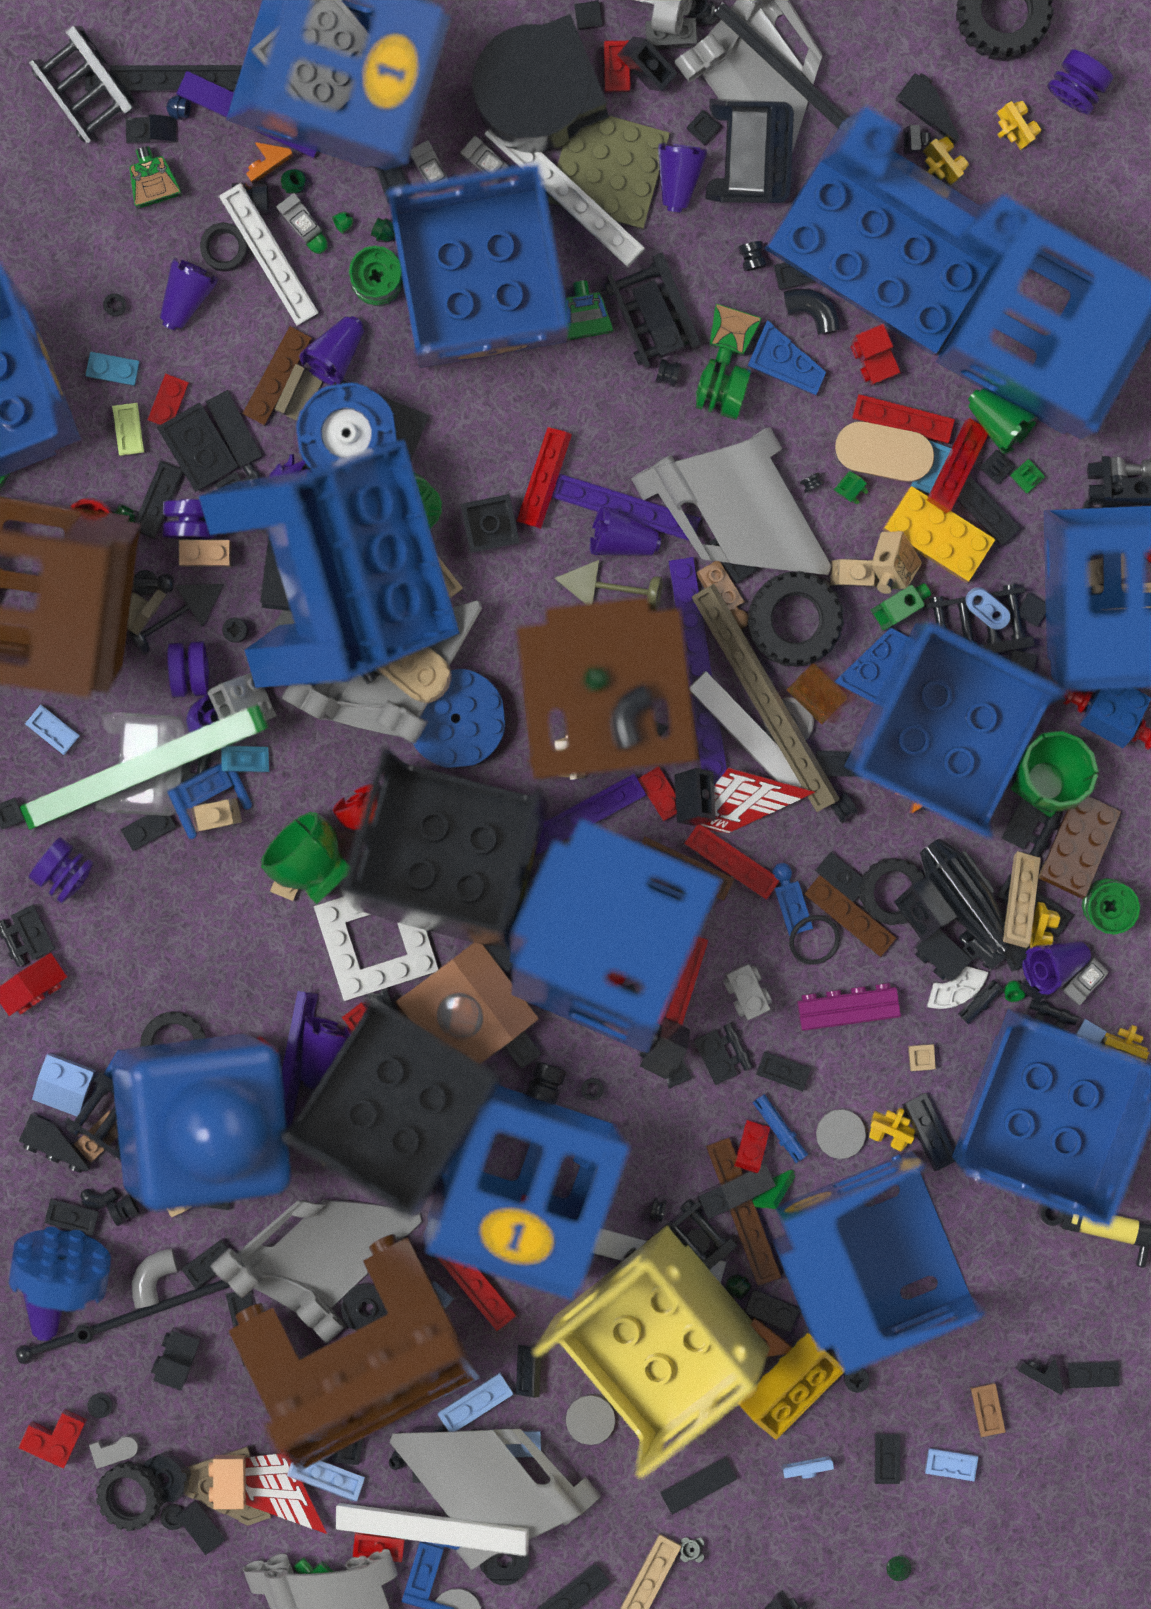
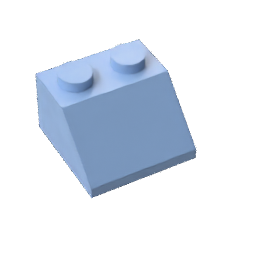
(63, 1084)

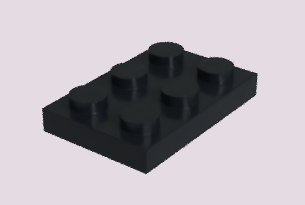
(197, 447)

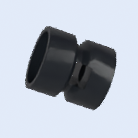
(259, 195)
(546, 1082)

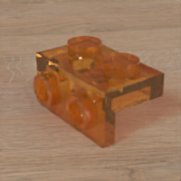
(817, 693)

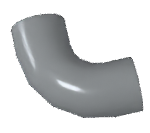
(148, 1274)

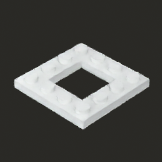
(357, 982)

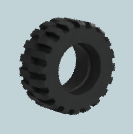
(1001, 44)
(829, 612)

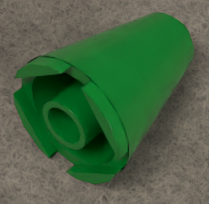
(1001, 419)

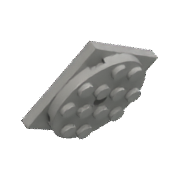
(332, 27)

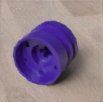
(1082, 78)
(61, 870)

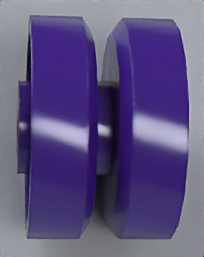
(190, 520)
(191, 669)

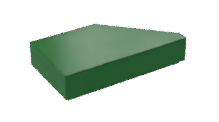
(772, 1197)

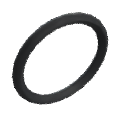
(826, 957)

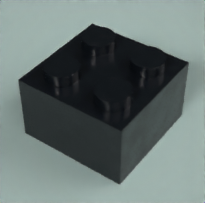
(490, 524)

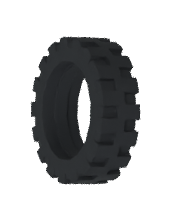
(868, 885)
(167, 1018)
(111, 1509)

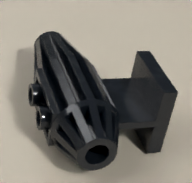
(953, 891)

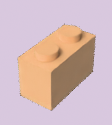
(205, 553)
(228, 1481)

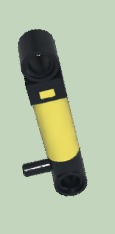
(1121, 1230)

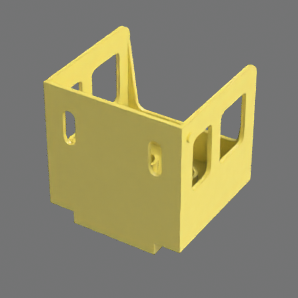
(661, 1344)

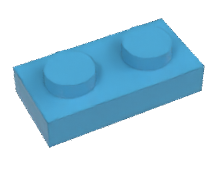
(112, 368)
(940, 455)
(245, 759)

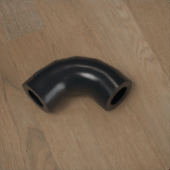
(816, 306)
(625, 715)

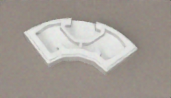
(959, 990)

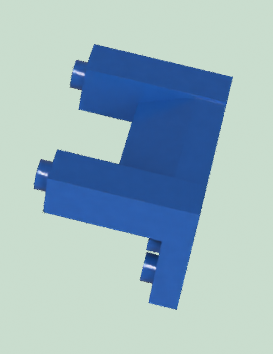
(893, 233)
(350, 564)

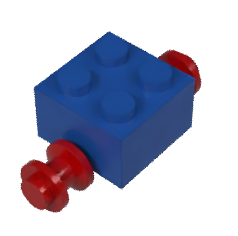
(1113, 714)

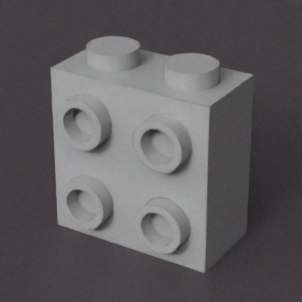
(238, 696)
(750, 997)

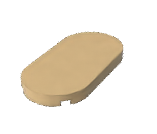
(884, 451)
(420, 674)

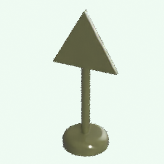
(583, 584)

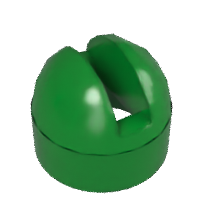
(343, 221)
(318, 244)
(1013, 992)

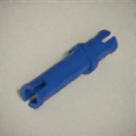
(780, 1128)

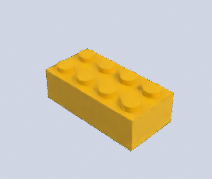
(940, 536)
(791, 1386)

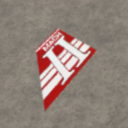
(748, 797)
(276, 1493)

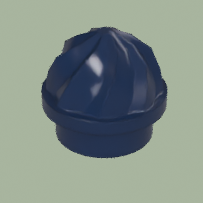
(178, 107)

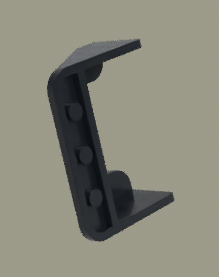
(756, 151)

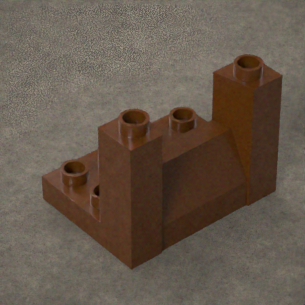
(363, 1377)

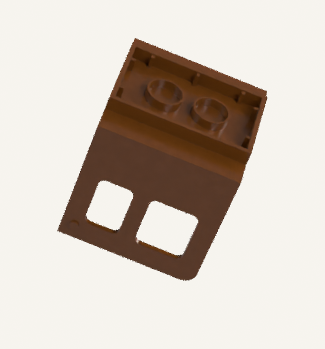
(83, 602)
(632, 650)

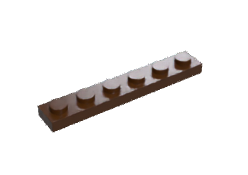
(745, 1216)

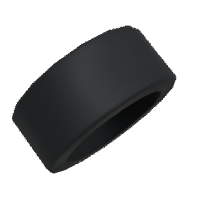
(205, 243)

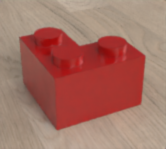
(875, 354)
(30, 985)
(54, 1445)

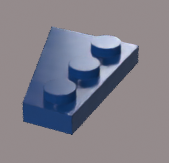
(784, 361)
(872, 668)

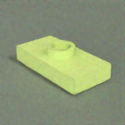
(128, 429)

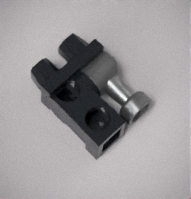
(1115, 485)

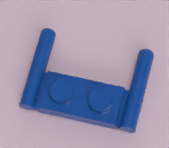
(202, 788)
(423, 1575)

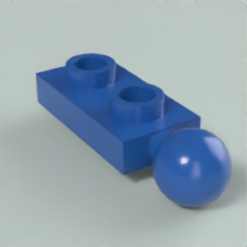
(790, 899)

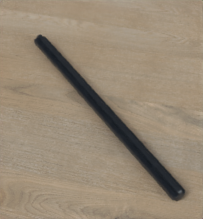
(780, 64)

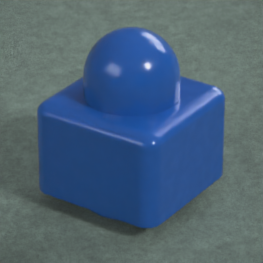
(201, 1122)

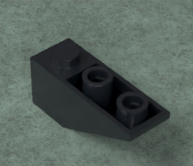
(49, 1138)

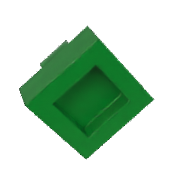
(1027, 476)
(850, 487)

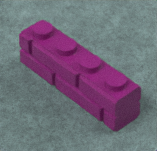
(848, 1008)

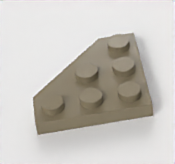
(199, 1490)

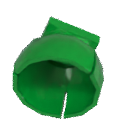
(1055, 772)
(306, 858)

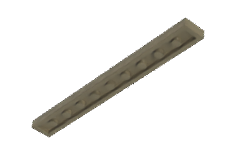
(765, 697)

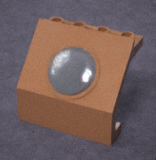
(468, 1005)

